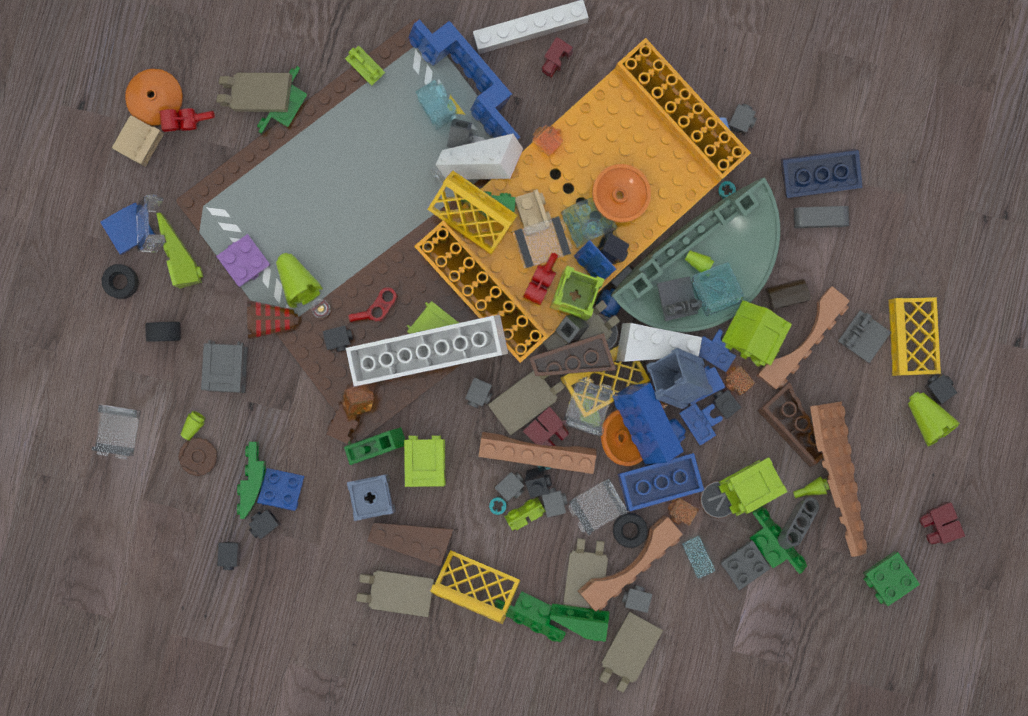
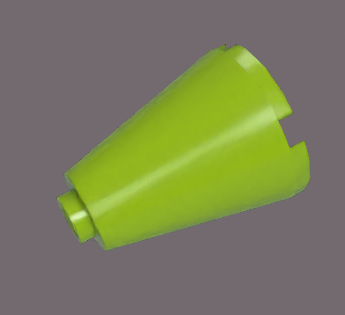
(296, 281)
(931, 418)

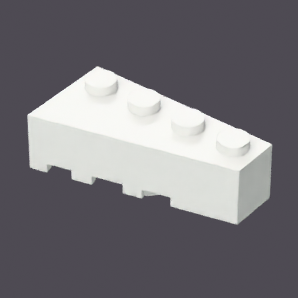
(482, 159)
(651, 343)

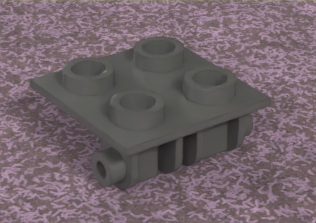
(678, 298)
(864, 336)
(745, 565)

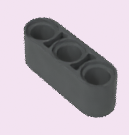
(821, 217)
(804, 517)

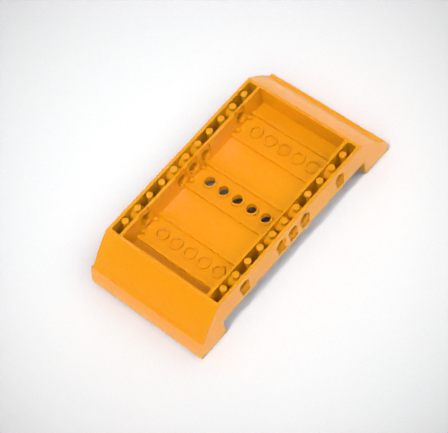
(632, 117)

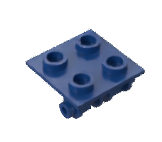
(594, 261)
(280, 489)

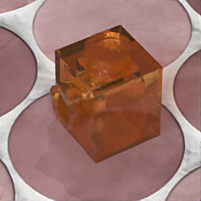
(547, 139)
(738, 380)
(357, 400)
(682, 511)

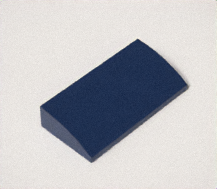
(821, 173)

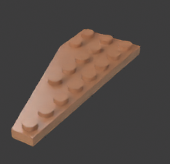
(833, 442)

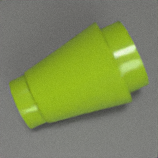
(699, 261)
(192, 424)

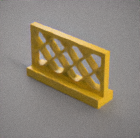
(479, 202)
(898, 336)
(570, 379)
(465, 600)

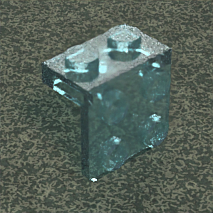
(586, 222)

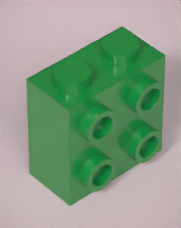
(890, 579)

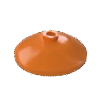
(166, 95)
(630, 183)
(623, 451)

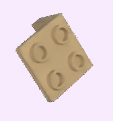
(138, 140)

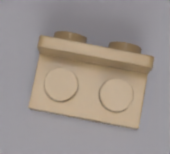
(531, 208)

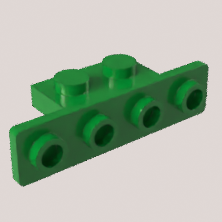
(295, 100)
(767, 543)
(532, 614)

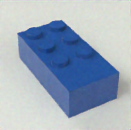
(647, 424)
(660, 482)

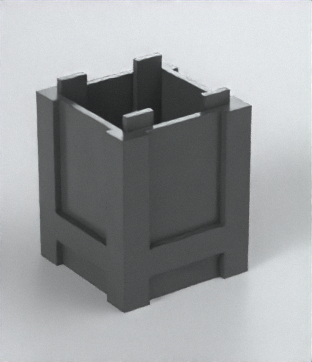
(224, 367)

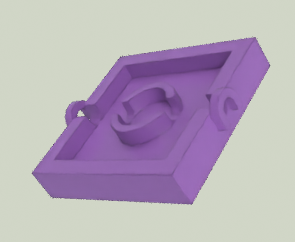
(243, 260)

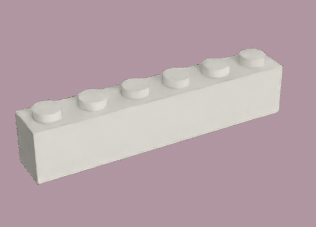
(530, 26)

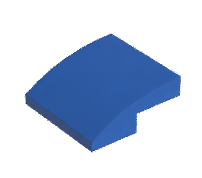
(123, 228)

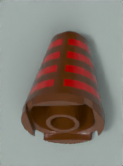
(268, 319)

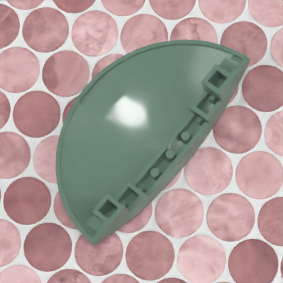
(734, 230)

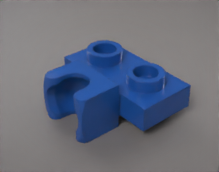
(716, 352)
(700, 422)

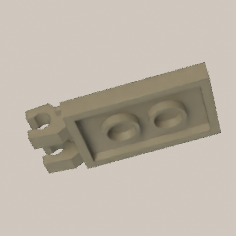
(256, 92)
(596, 326)
(524, 401)
(581, 568)
(397, 592)
(630, 650)

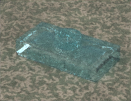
(698, 557)

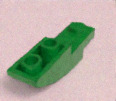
(250, 489)

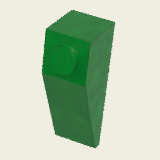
(375, 446)
(583, 621)

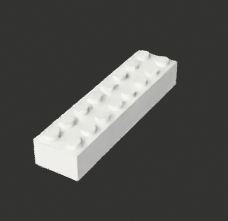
(427, 350)

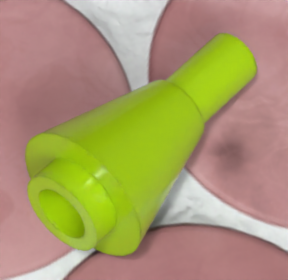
(816, 487)

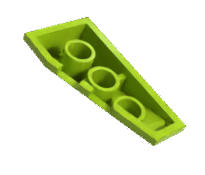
(181, 265)

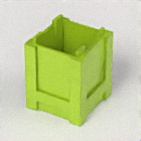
(587, 289)
(431, 318)
(756, 333)
(424, 462)
(752, 487)

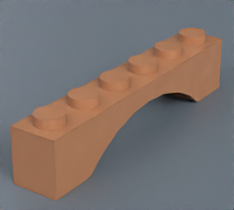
(828, 308)
(508, 449)
(660, 537)

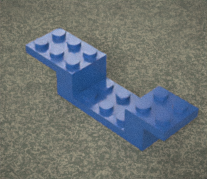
(494, 93)

